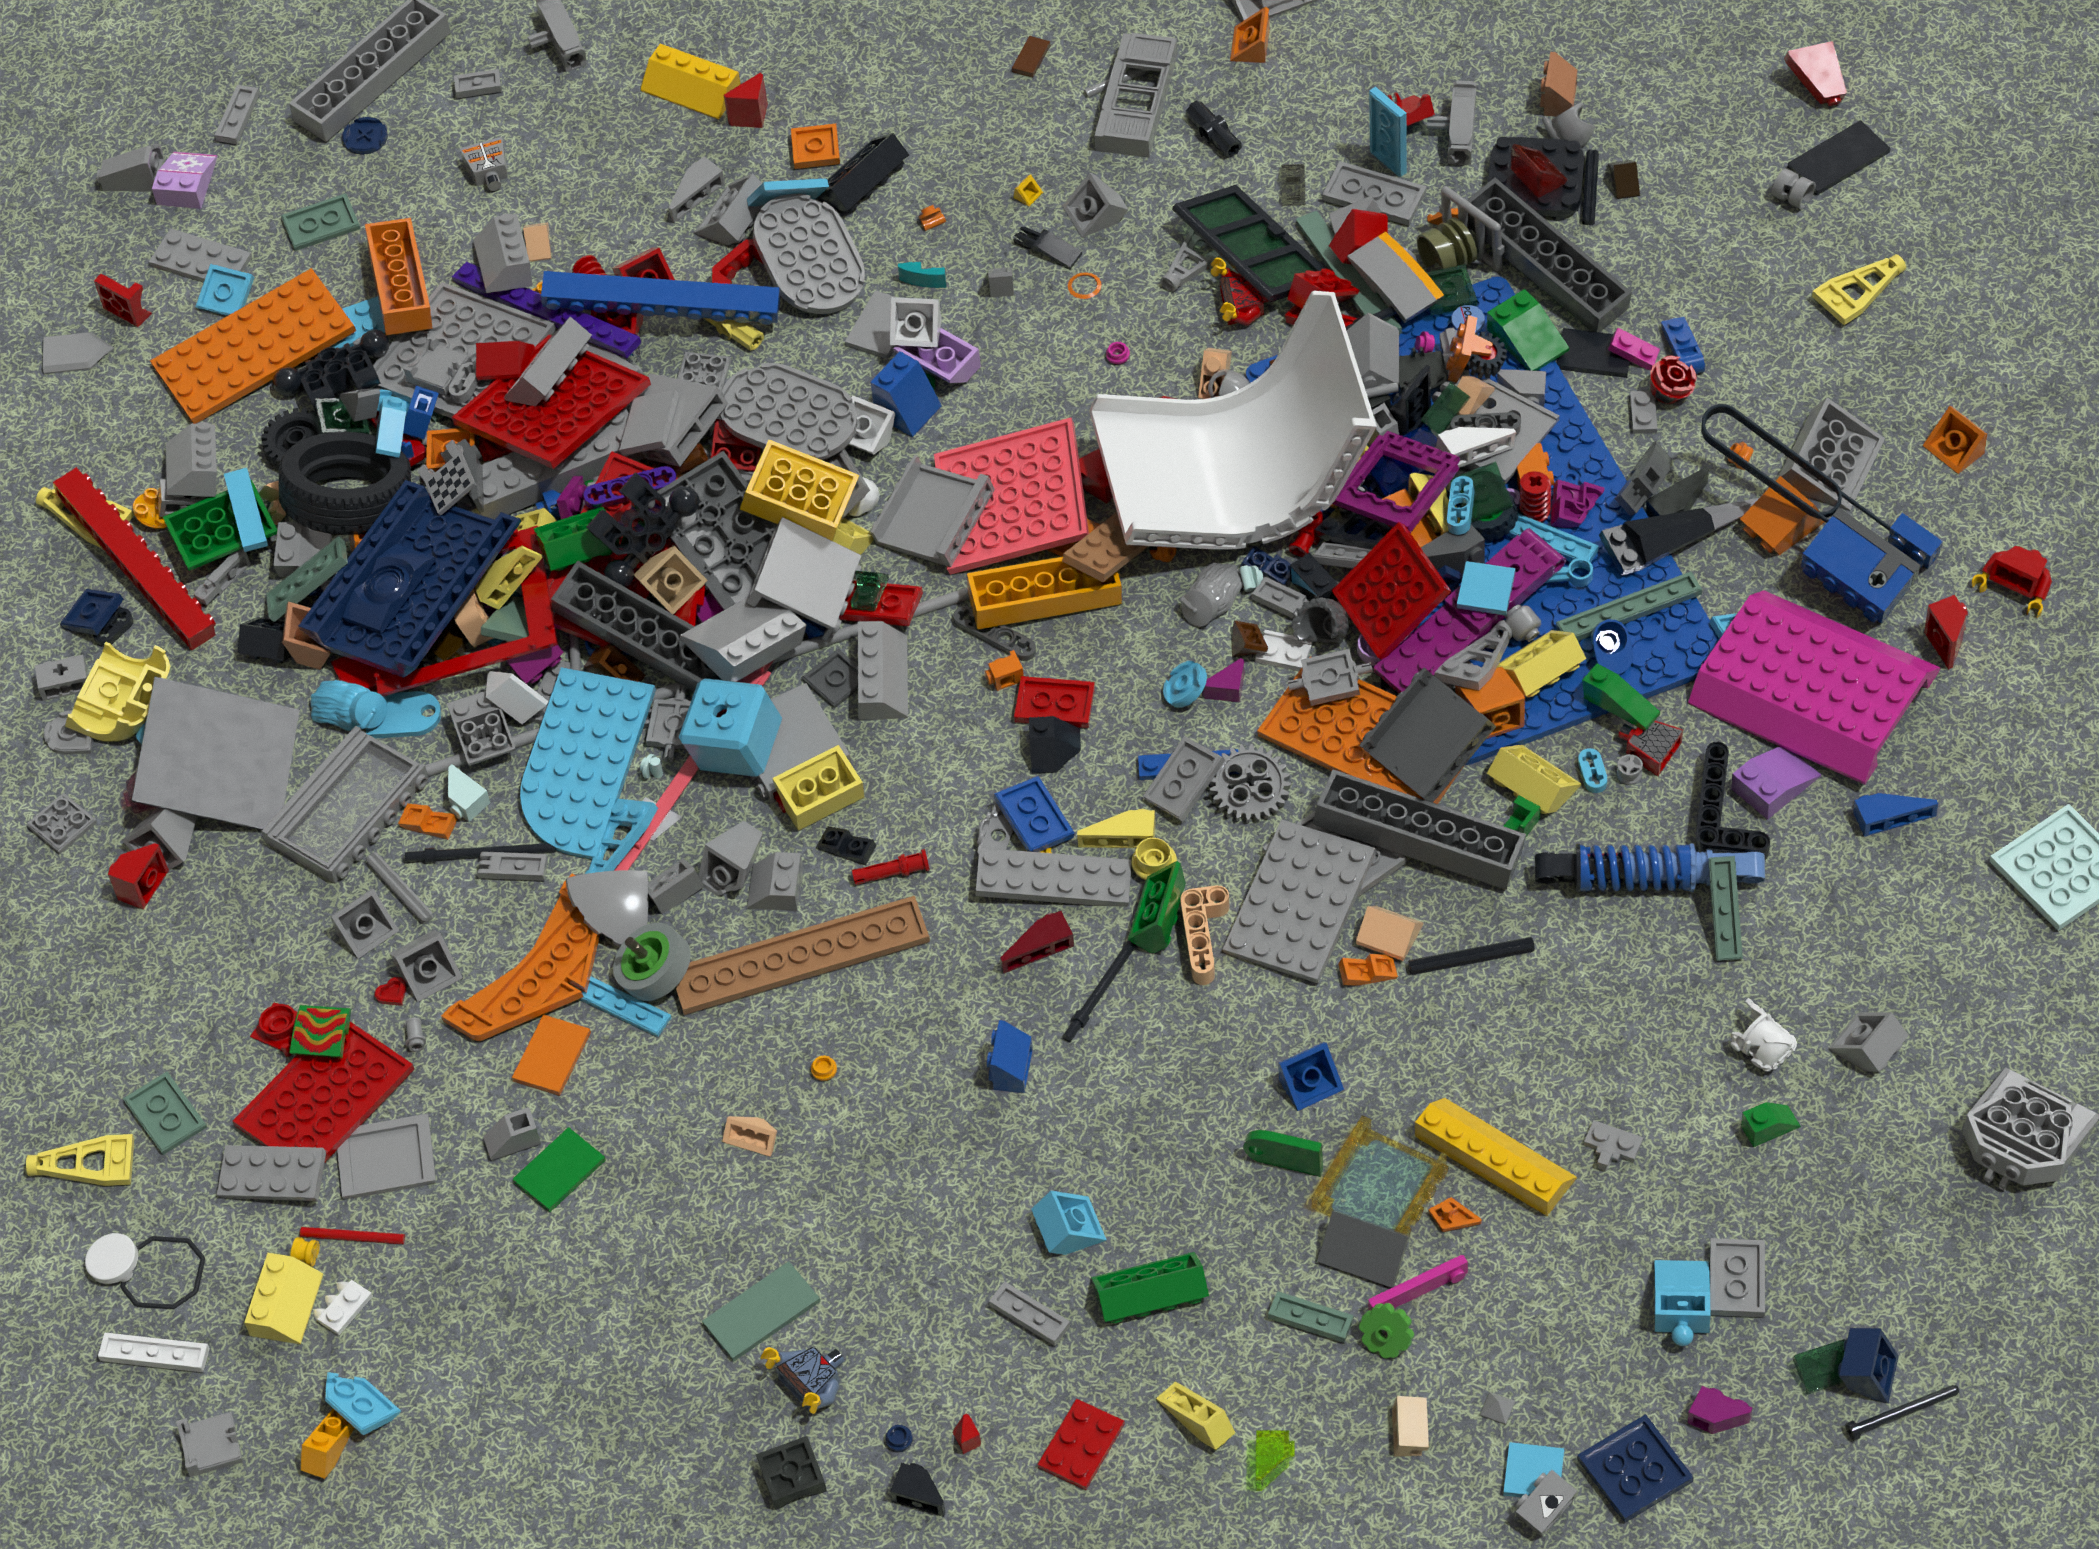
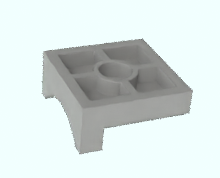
(435, 367)
(209, 1444)

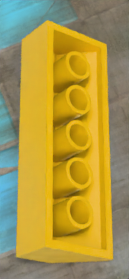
(1493, 1155)

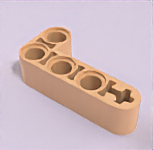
(471, 618)
(1197, 915)

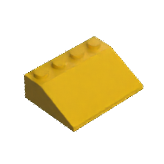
(799, 490)

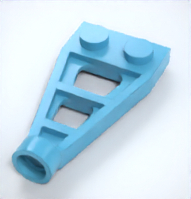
(625, 813)

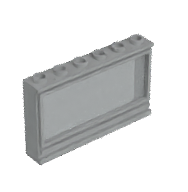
(345, 805)

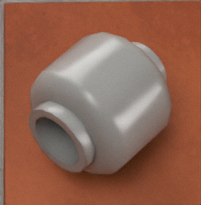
(1523, 623)

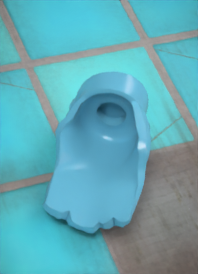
(347, 705)

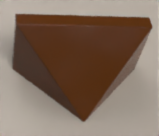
(1247, 639)

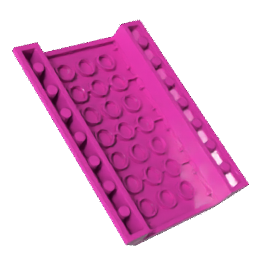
(1809, 684)

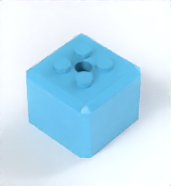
(737, 740)

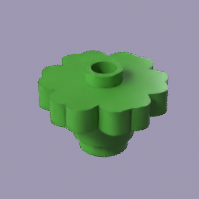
(1386, 1330)

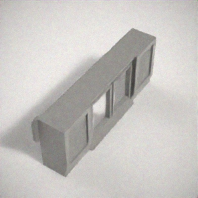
(1134, 130)

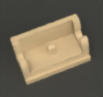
(1410, 1426)

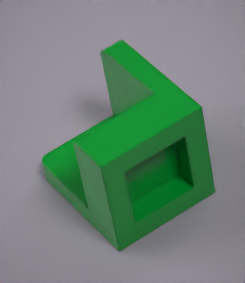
(1524, 816)

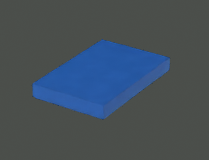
(1034, 815)

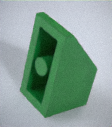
(1768, 1122)

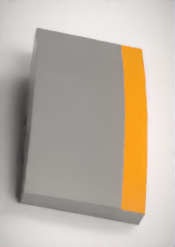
(1395, 276)

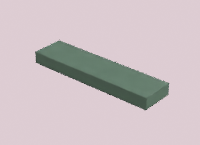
(1725, 908)

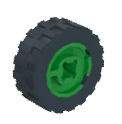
(1497, 524)

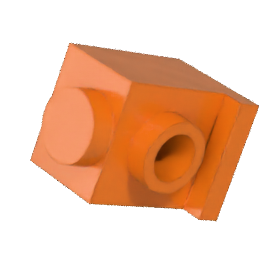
(1004, 671)

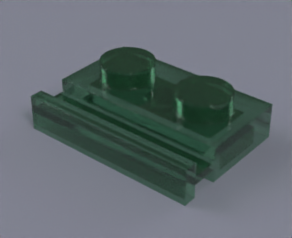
(1820, 1366)

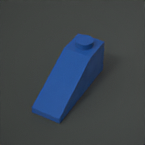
(1888, 811)

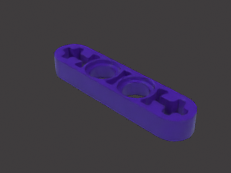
(612, 499)

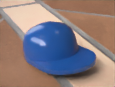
(1612, 645)

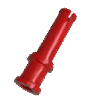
(903, 865)

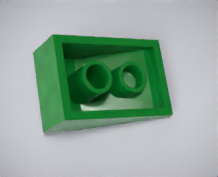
(1526, 331)

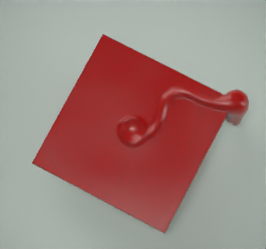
(276, 1027)

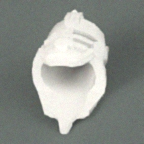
(1764, 1040)

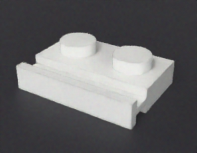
(1284, 650)

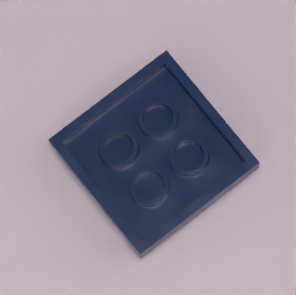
(1635, 1468)

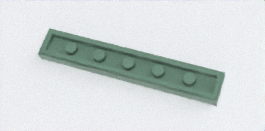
(1633, 605)

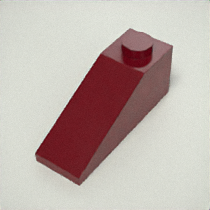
(1042, 939)

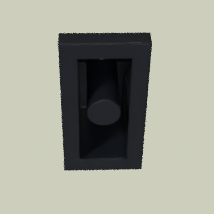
(917, 1490)

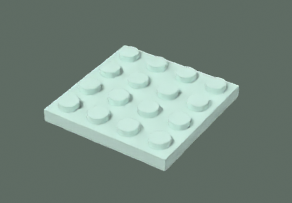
(2055, 866)

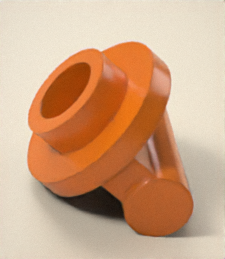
(931, 217)
(1743, 451)

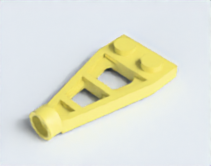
(1841, 304)
(48, 499)
(116, 1168)

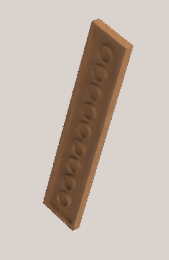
(802, 954)

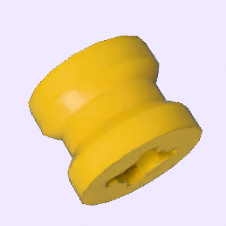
(305, 1250)

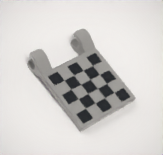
(450, 481)

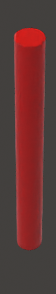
(352, 1235)

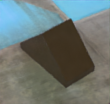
(1625, 178)

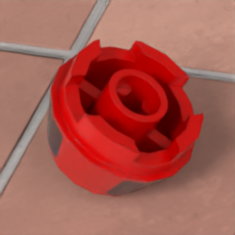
(1672, 380)

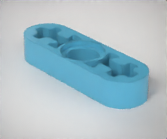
(1465, 512)

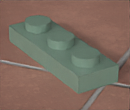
(1311, 1317)

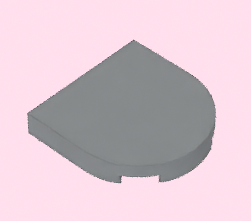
(64, 739)

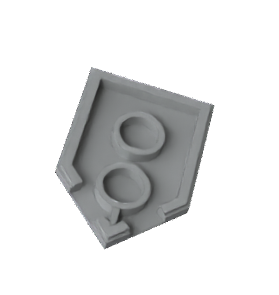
(73, 352)

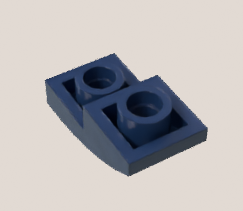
(1272, 568)

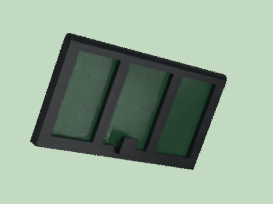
(1248, 240)

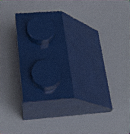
(1869, 1363)

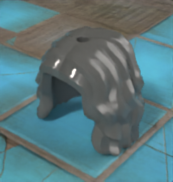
(1321, 621)

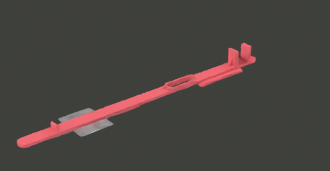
(664, 816)

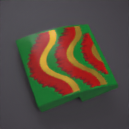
(320, 1031)

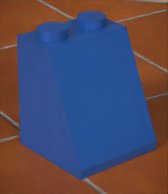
(907, 392)

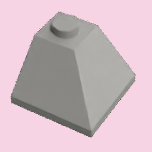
(1094, 206)

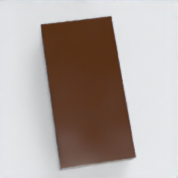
(1031, 56)

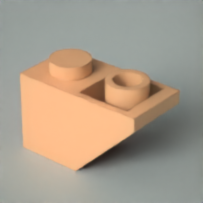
(1213, 361)

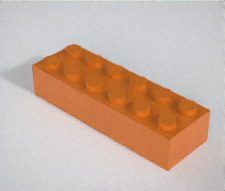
(398, 276)

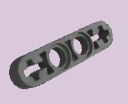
(994, 634)

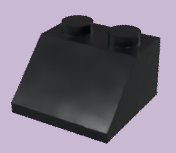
(263, 639)

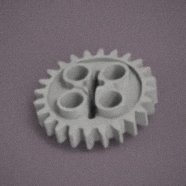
(1255, 804)

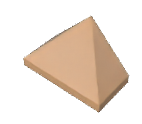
(750, 1133)

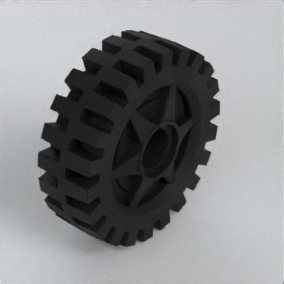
(287, 432)

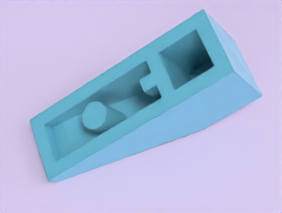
(390, 426)

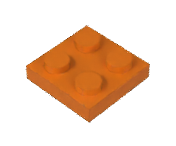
(815, 146)

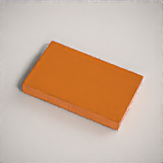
(551, 1055)

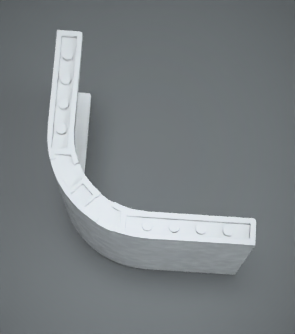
(1246, 459)

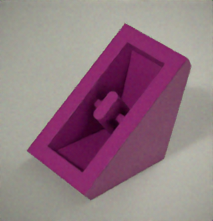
(1226, 684)

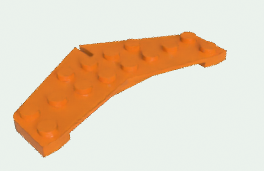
(538, 982)

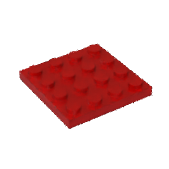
(1391, 591)

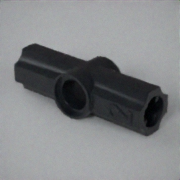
(1213, 129)

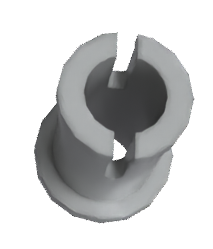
(415, 1038)

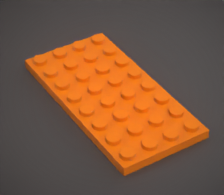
(252, 345)
(1333, 731)

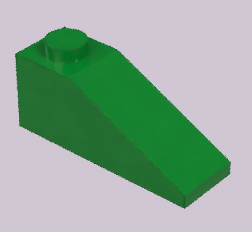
(1618, 697)

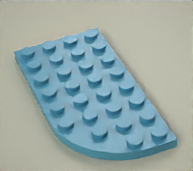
(582, 758)

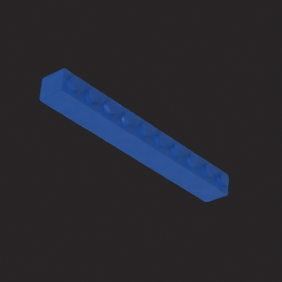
(660, 297)

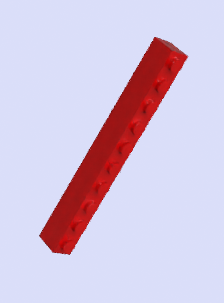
(134, 558)

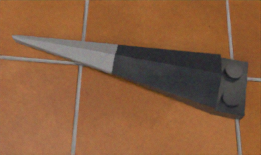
(1647, 540)

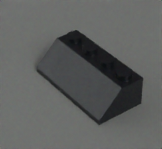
(863, 172)

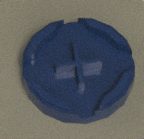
(365, 135)

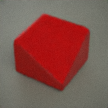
(967, 1434)

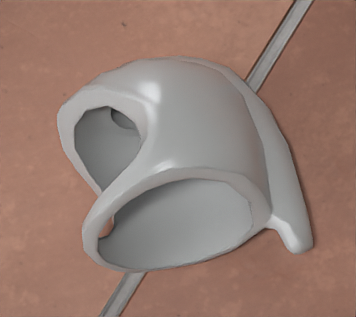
(1569, 126)
(1232, 382)

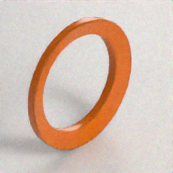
(1095, 292)

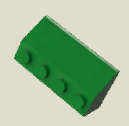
(1150, 1287)

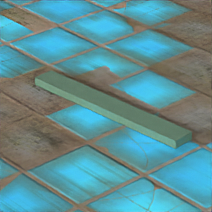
(1319, 237)

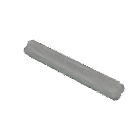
(399, 887)

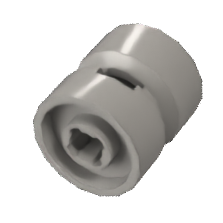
(1791, 188)

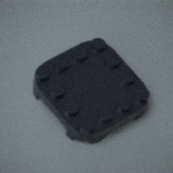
(1566, 157)

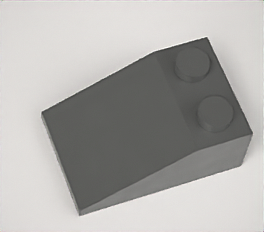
(1456, 550)

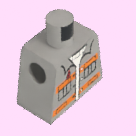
(486, 162)

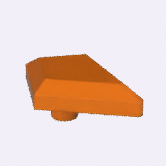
(1453, 1215)

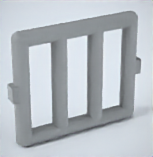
(1481, 221)

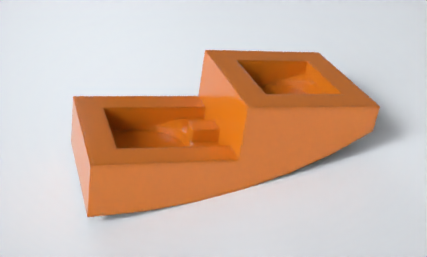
(423, 820)
(1367, 971)

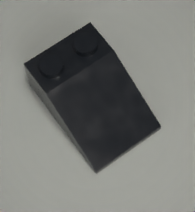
(1412, 402)

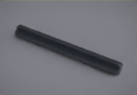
(1471, 955)

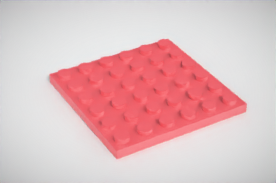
(1035, 495)

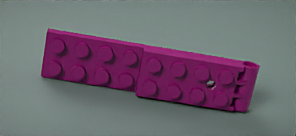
(1455, 628)

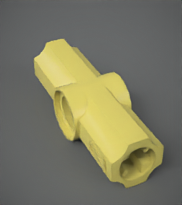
(740, 332)

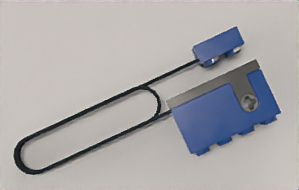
(1845, 552)

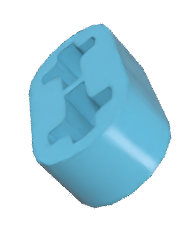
(1587, 771)

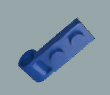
(1683, 343)

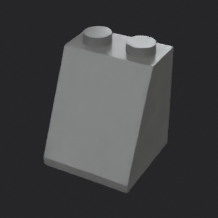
(1375, 350)

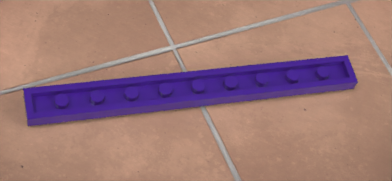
(530, 302)

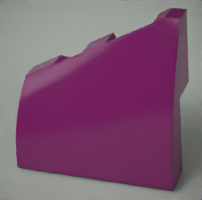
(1572, 503)

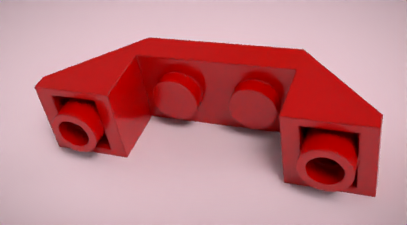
(740, 256)

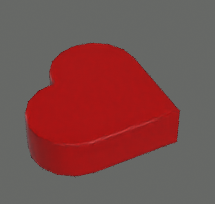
(392, 992)

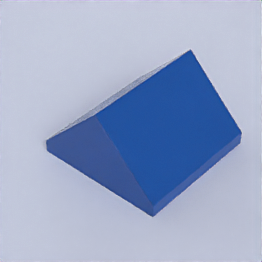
(1309, 1076)

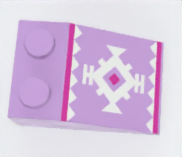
(184, 179)

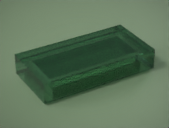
(1445, 408)

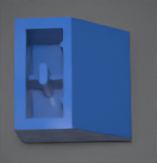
(1010, 1058)

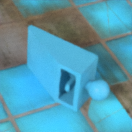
(1682, 1299)

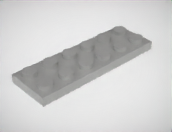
(1053, 877)

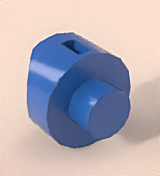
(550, 498)

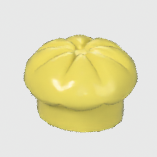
(1152, 856)

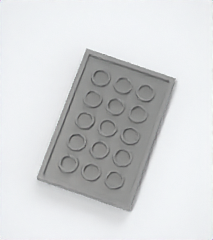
(1299, 901)

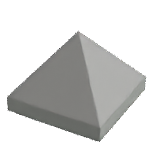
(1497, 1408)

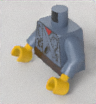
(807, 1374)

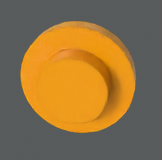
(823, 1068)

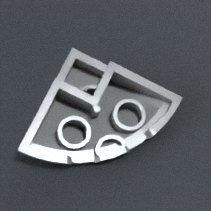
(611, 901)

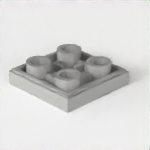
(705, 368)
(61, 823)

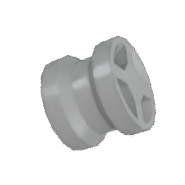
(1627, 764)

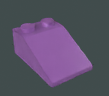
(1772, 780)

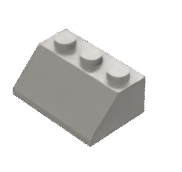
(731, 212)

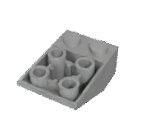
(480, 728)

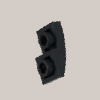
(843, 844)

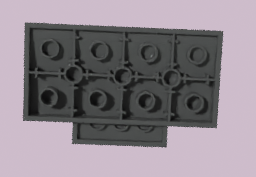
(720, 537)

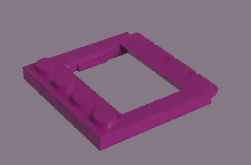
(1410, 452)

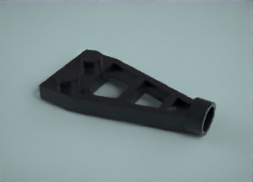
(1341, 520)

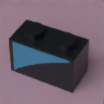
(1312, 578)

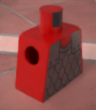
(1652, 746)

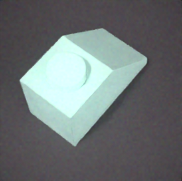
(465, 795)

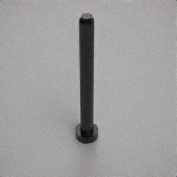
(1855, 1429)

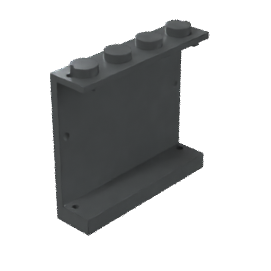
(1427, 735)

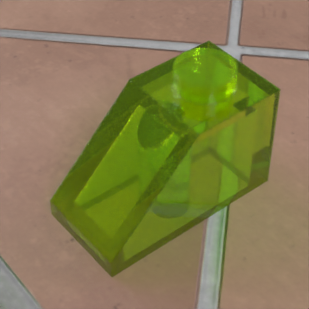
(1272, 1455)

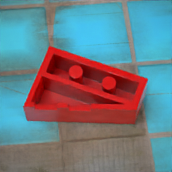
(1094, 476)

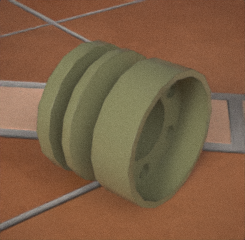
(1447, 245)

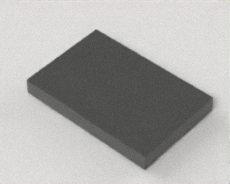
(1363, 1248)

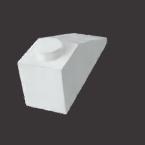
(1475, 443)

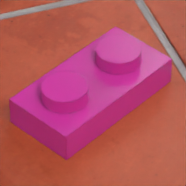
(1633, 349)

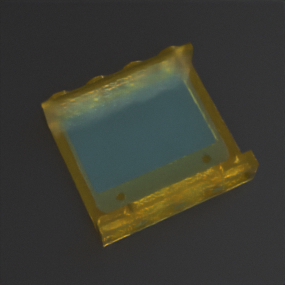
(1381, 1186)

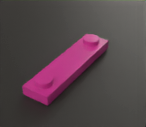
(1450, 1271)

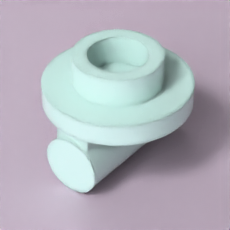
(1251, 577)
(651, 766)

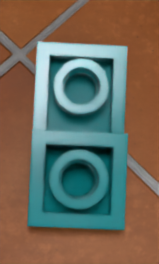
(914, 274)

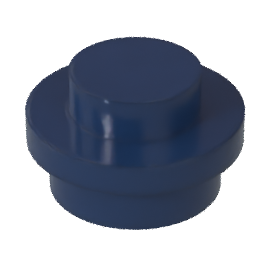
(899, 1438)

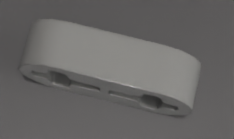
(462, 381)

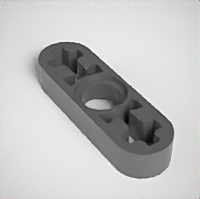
(1492, 418)

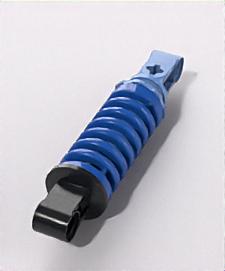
(1680, 866)

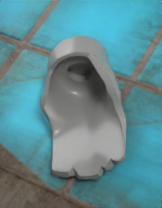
(1211, 593)

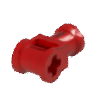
(1306, 537)

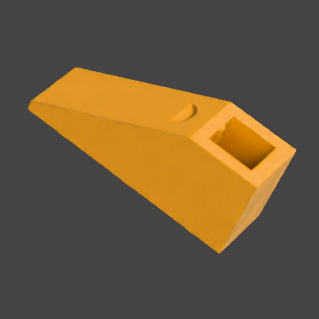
(325, 1445)

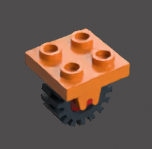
(1474, 352)

